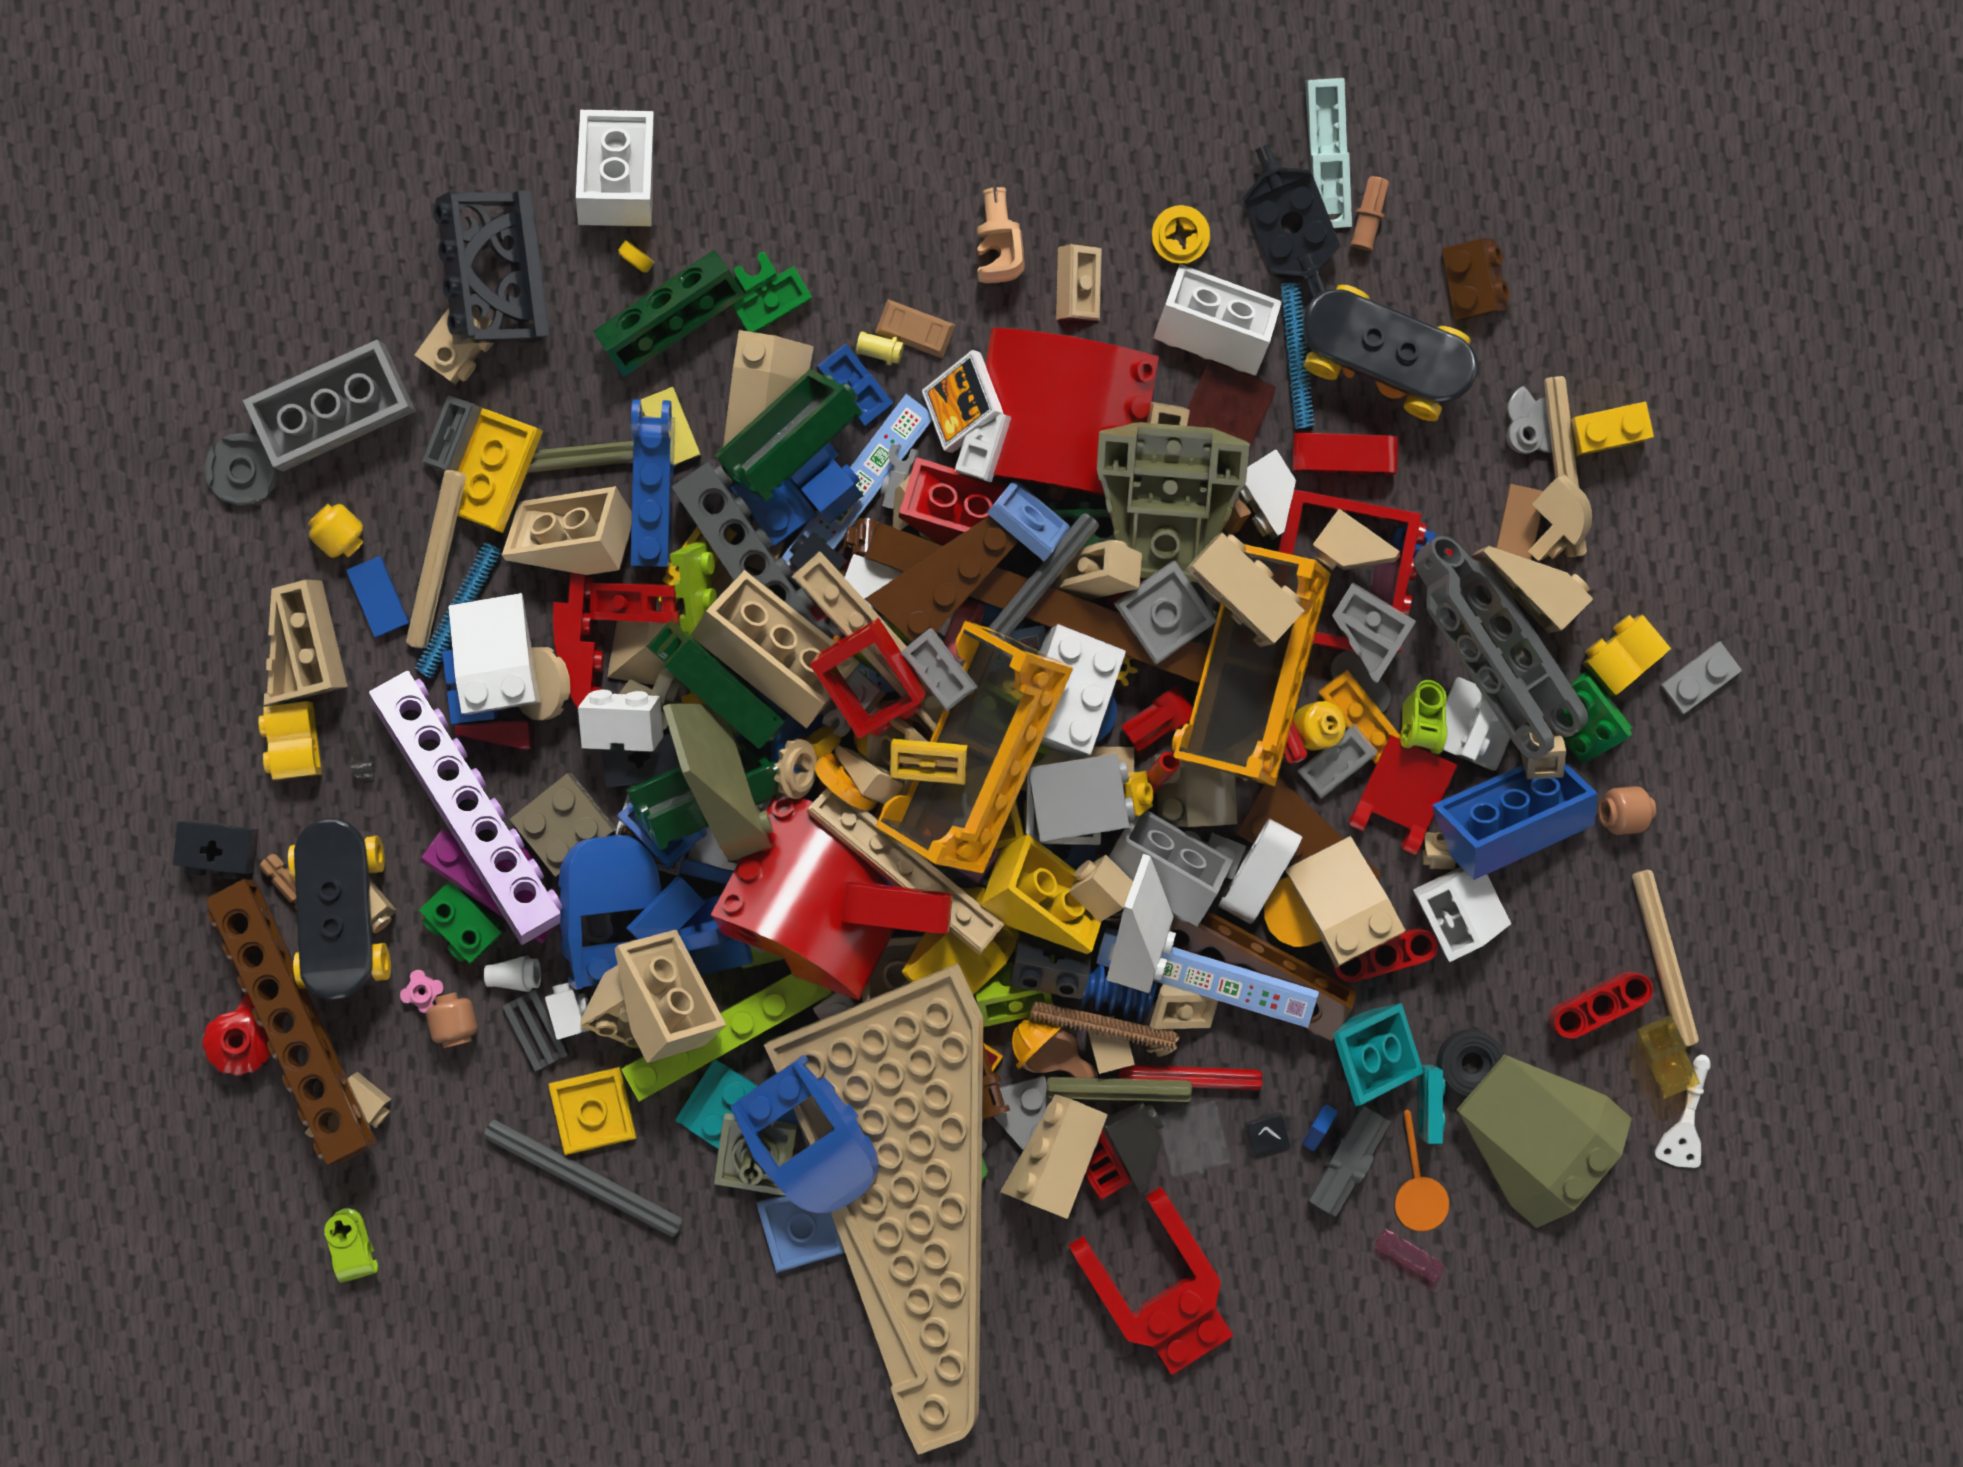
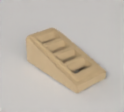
(868, 776)

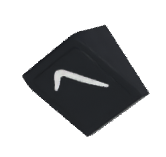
(1267, 1134)

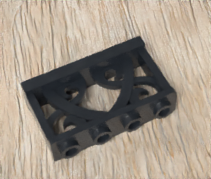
(460, 280)

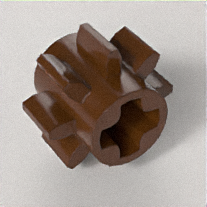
(859, 536)

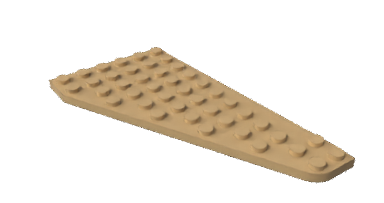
(915, 1235)

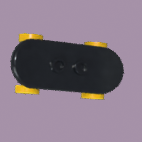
(1389, 348)
(335, 909)

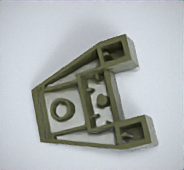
(715, 774)

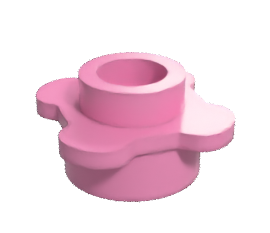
(418, 981)

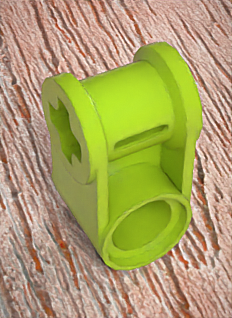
(1425, 717)
(352, 1250)

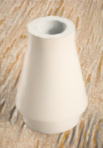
(514, 974)

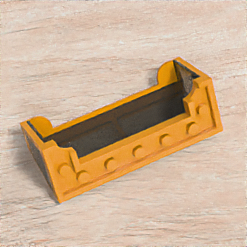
(1253, 690)
(1003, 731)

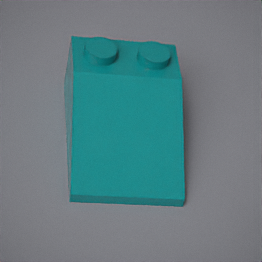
(1377, 1052)

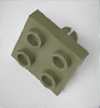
(735, 1161)

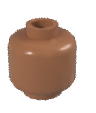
(1626, 810)
(451, 1020)

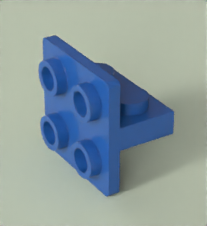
(708, 946)

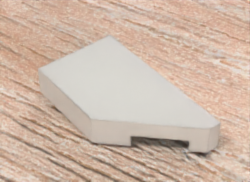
(982, 449)

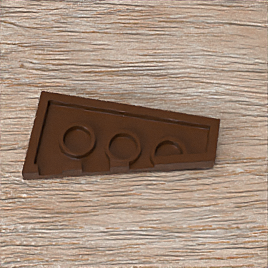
(942, 581)
(1291, 811)

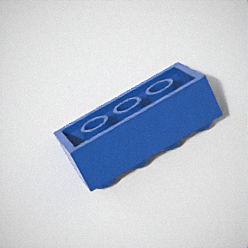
(1513, 818)

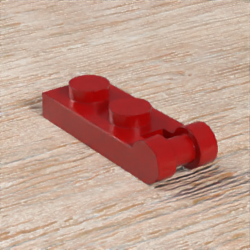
(632, 602)

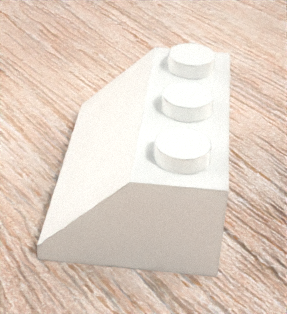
(1218, 320)

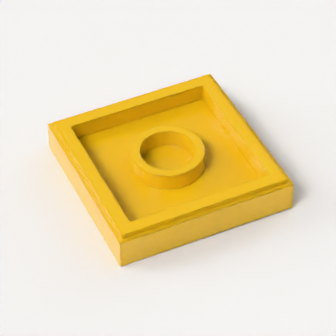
(592, 1110)

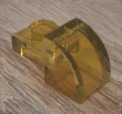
(1666, 1056)

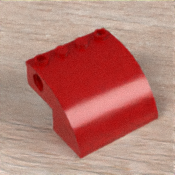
(1058, 402)
(794, 900)

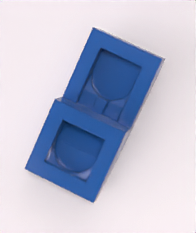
(846, 367)

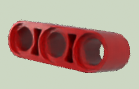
(1345, 453)
(897, 907)
(1401, 958)
(1618, 1004)

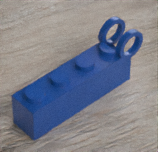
(652, 486)

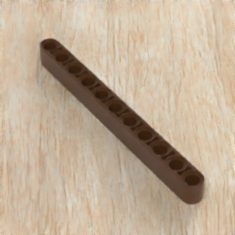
(1055, 607)

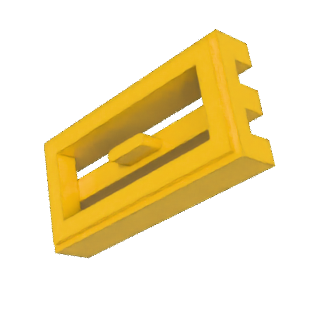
(899, 754)

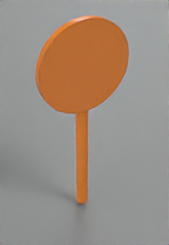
(1421, 1200)

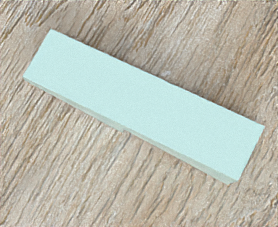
(1329, 146)

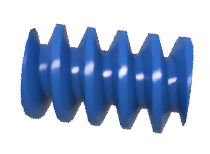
(1116, 995)

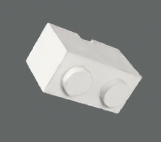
(620, 719)

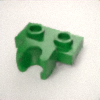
(768, 295)

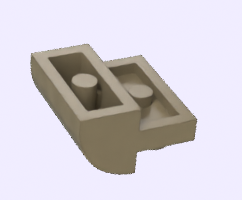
(1197, 797)

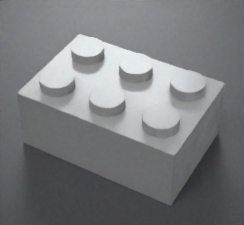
(1185, 866)

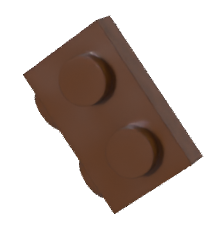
(1476, 278)

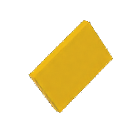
(495, 468)

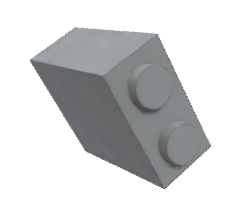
(1080, 797)

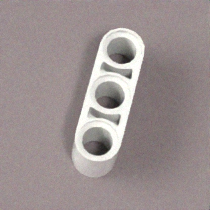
(1260, 871)

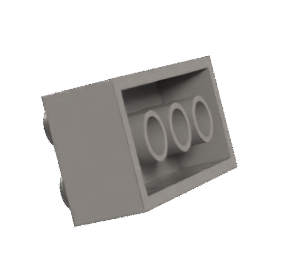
(329, 405)

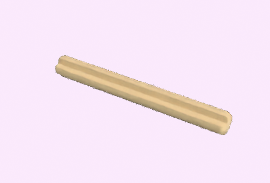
(1562, 442)
(435, 559)
(1665, 955)

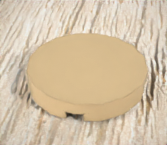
(552, 684)

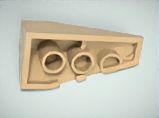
(760, 374)

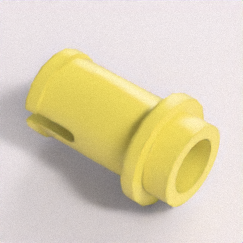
(880, 348)

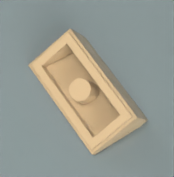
(1078, 283)

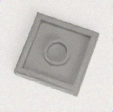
(1164, 612)

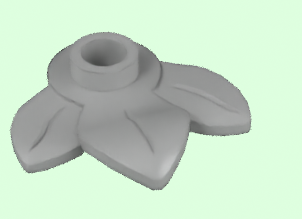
(1531, 416)

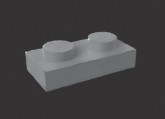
(1700, 677)

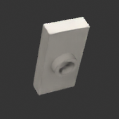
(939, 669)
(1337, 763)

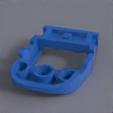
(597, 879)
(829, 1170)

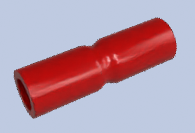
(1162, 770)

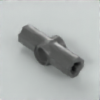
(1349, 1161)

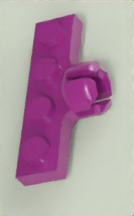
(450, 862)

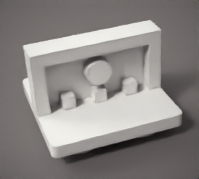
(1473, 726)

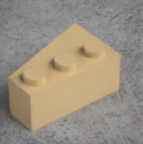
(1246, 589)
(302, 644)

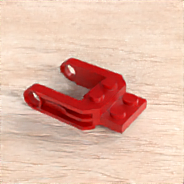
(1180, 1319)

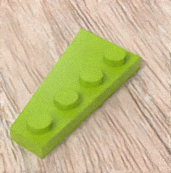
(695, 583)

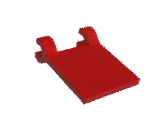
(1404, 790)

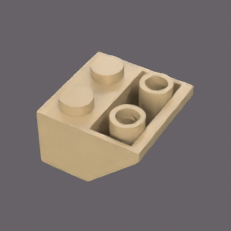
(607, 1010)

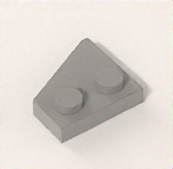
(1372, 628)
(1027, 1106)

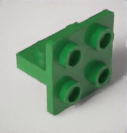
(1605, 722)

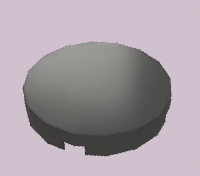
(251, 470)

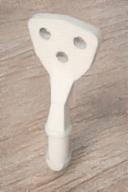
(1685, 1126)

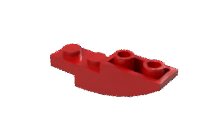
(570, 626)

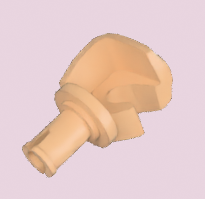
(1001, 236)

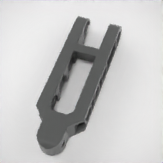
(1540, 683)

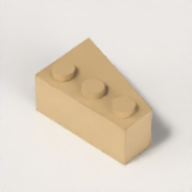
(1056, 1156)

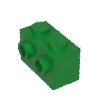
(461, 922)

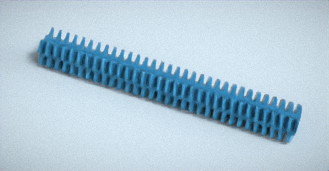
(1296, 355)
(466, 595)

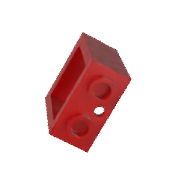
(861, 723)

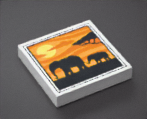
(962, 400)

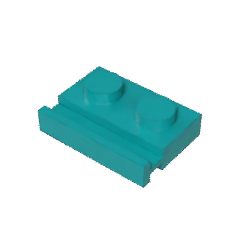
(712, 1099)
(1430, 1105)

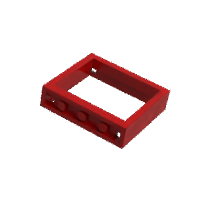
(1414, 535)

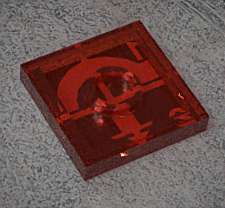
(1229, 401)

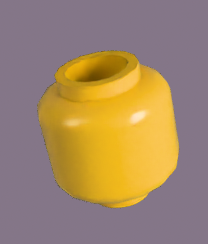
(336, 531)
(1320, 725)

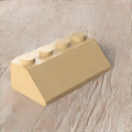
(769, 646)

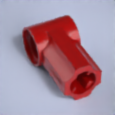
(1164, 715)

